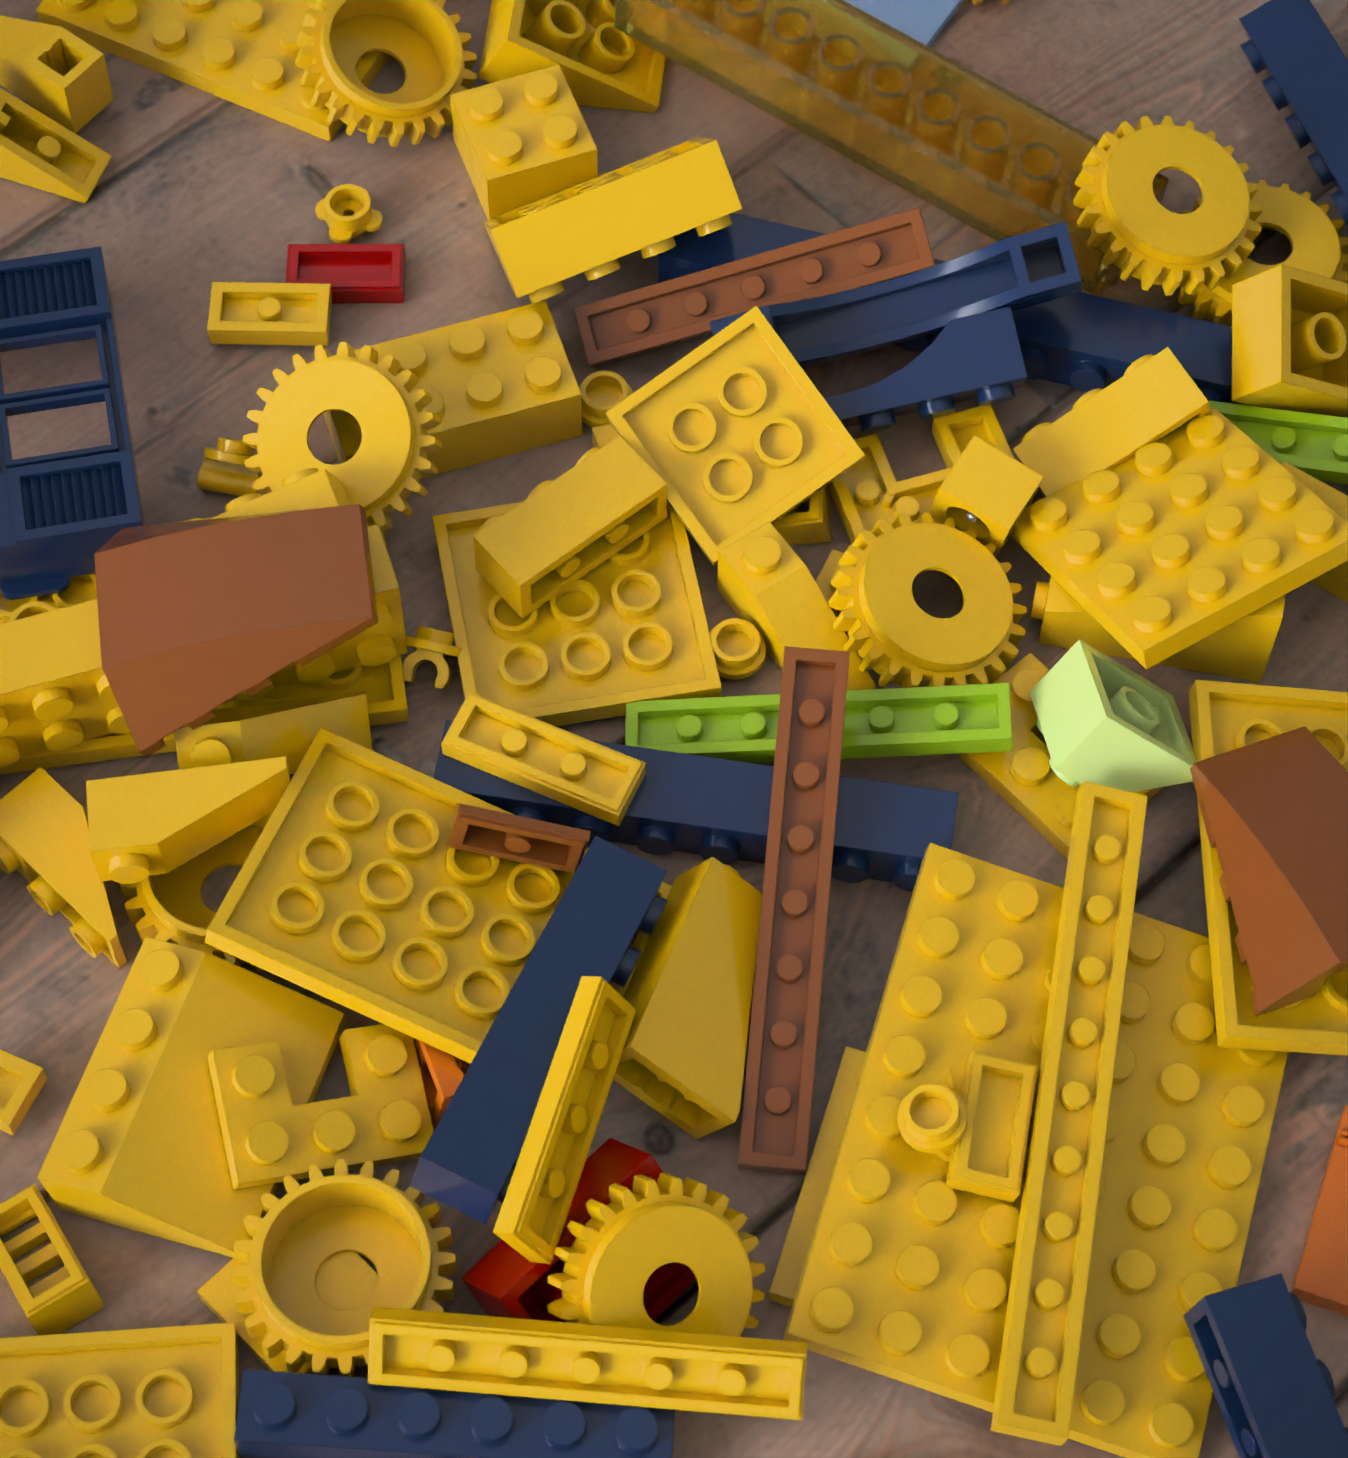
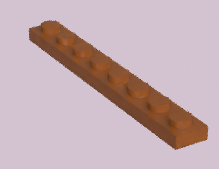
(794, 912)

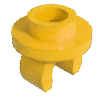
(431, 646)

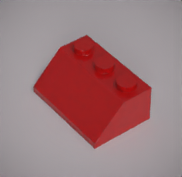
(519, 1288)

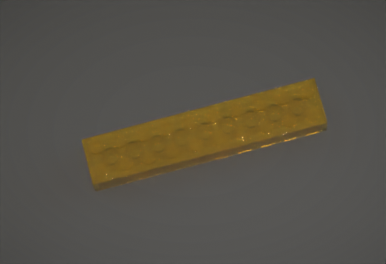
(888, 109)

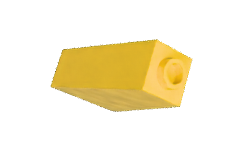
(1234, 651)
(695, 1001)

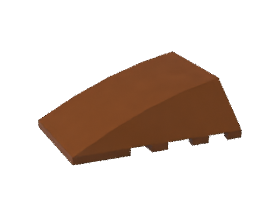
(224, 606)
(1284, 860)

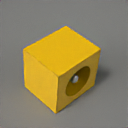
(986, 493)

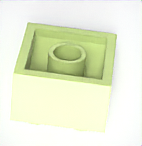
(1110, 725)

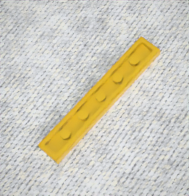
(587, 1363)

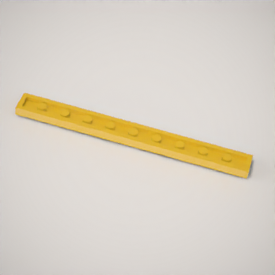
(1070, 1119)

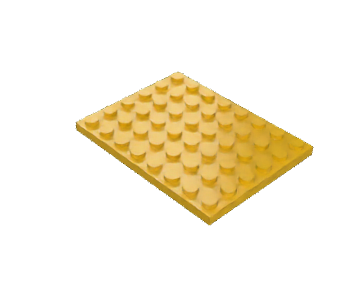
(922, 1272)

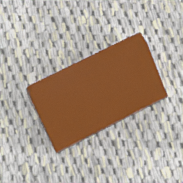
(517, 838)

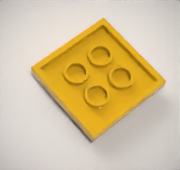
(736, 433)

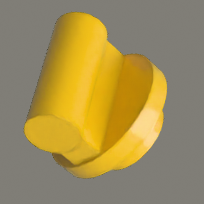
(225, 468)

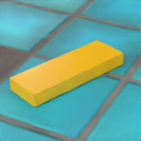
(544, 758)

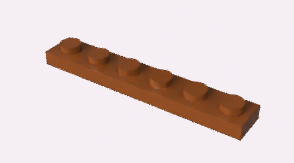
(796, 272)

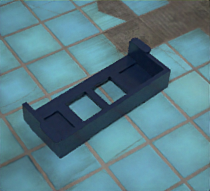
(73, 501)

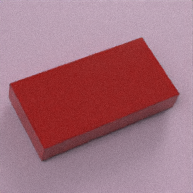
(353, 270)

